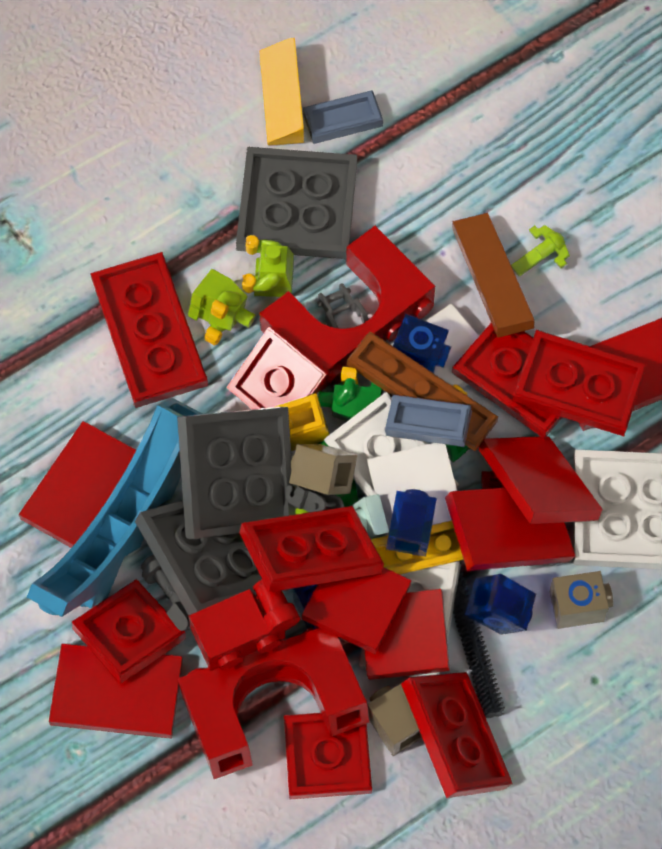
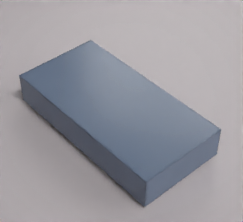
(343, 117)
(428, 420)

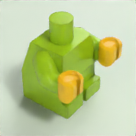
(273, 268)
(220, 304)

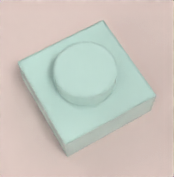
(372, 516)

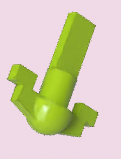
(553, 242)

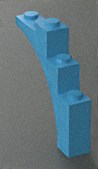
(92, 564)

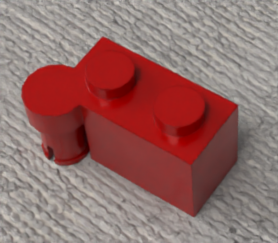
(242, 626)

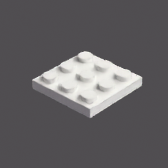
(631, 519)

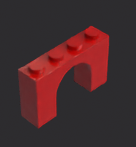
(388, 274)
(309, 660)

